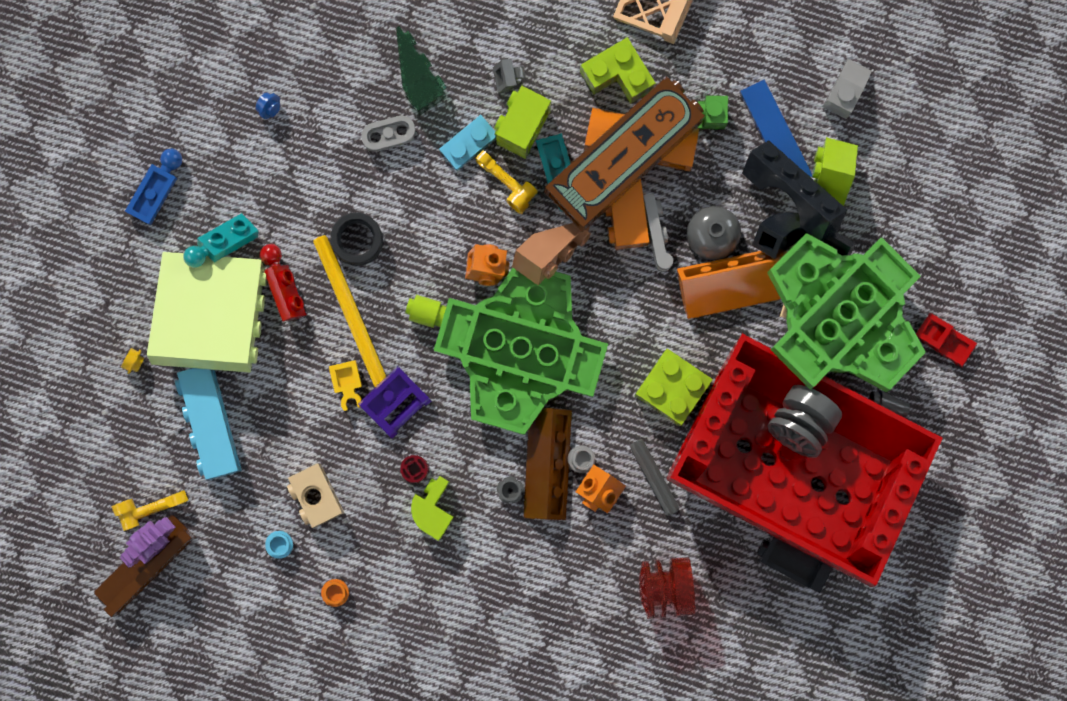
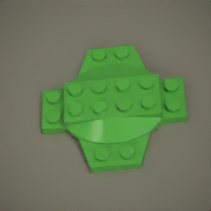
(845, 313)
(520, 349)

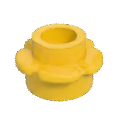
(132, 361)

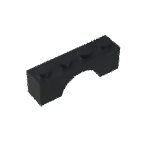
(817, 209)

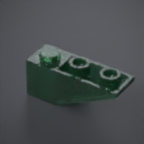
(418, 82)

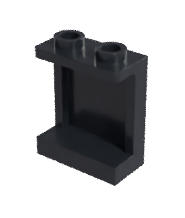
(794, 563)

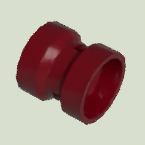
(414, 468)

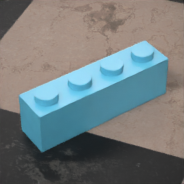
(208, 422)

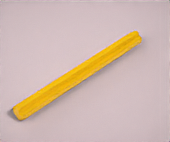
(349, 309)

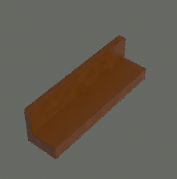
(548, 465)
(129, 582)

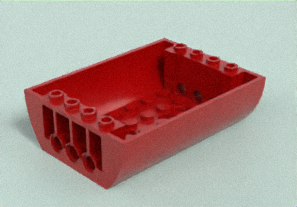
(868, 456)

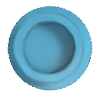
(279, 544)

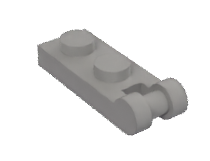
(657, 234)

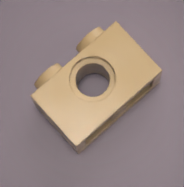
(329, 505)

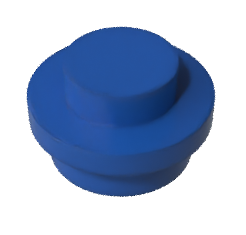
(268, 105)

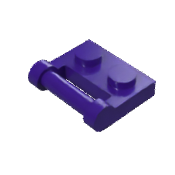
(388, 396)

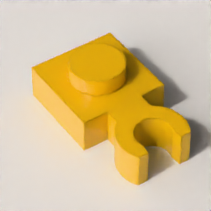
(346, 378)

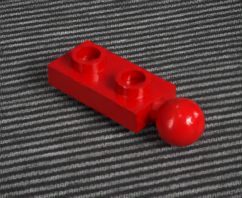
(282, 284)

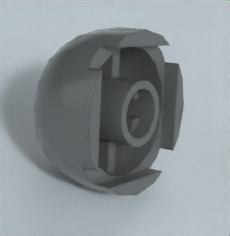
(713, 233)

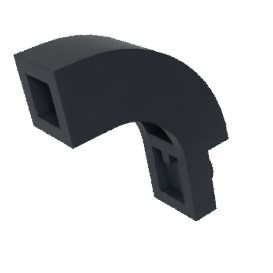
(783, 231)

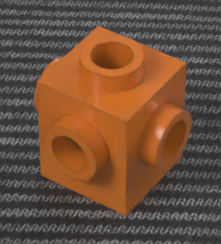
(486, 264)
(600, 489)

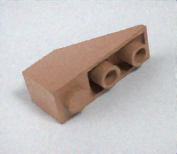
(545, 250)

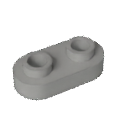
(388, 131)

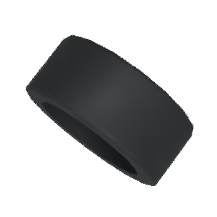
(337, 230)

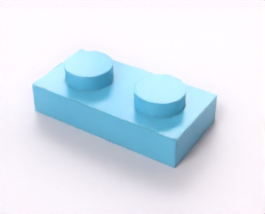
(468, 142)

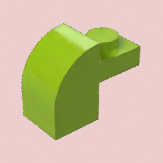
(425, 512)

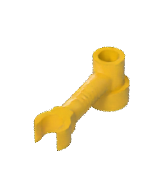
(520, 195)
(129, 514)

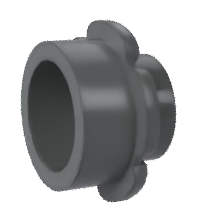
(510, 482)

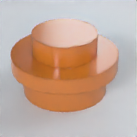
(335, 592)

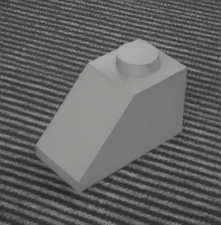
(847, 89)

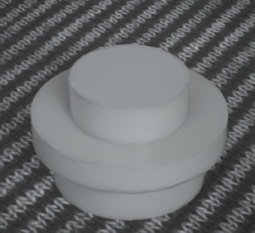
(581, 459)

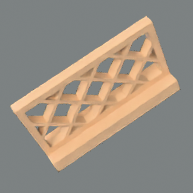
(672, 20)

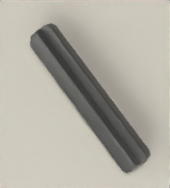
(654, 477)

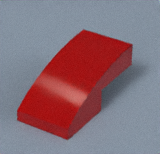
(946, 340)

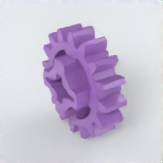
(147, 542)

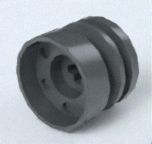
(805, 421)

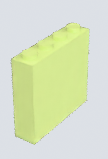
(207, 313)

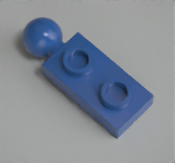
(155, 187)

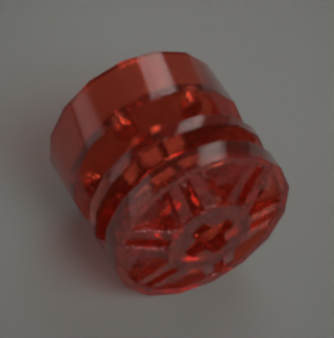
(667, 588)

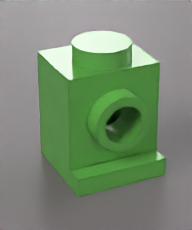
(715, 112)

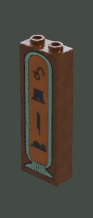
(625, 153)

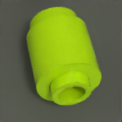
(425, 311)

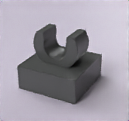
(507, 76)

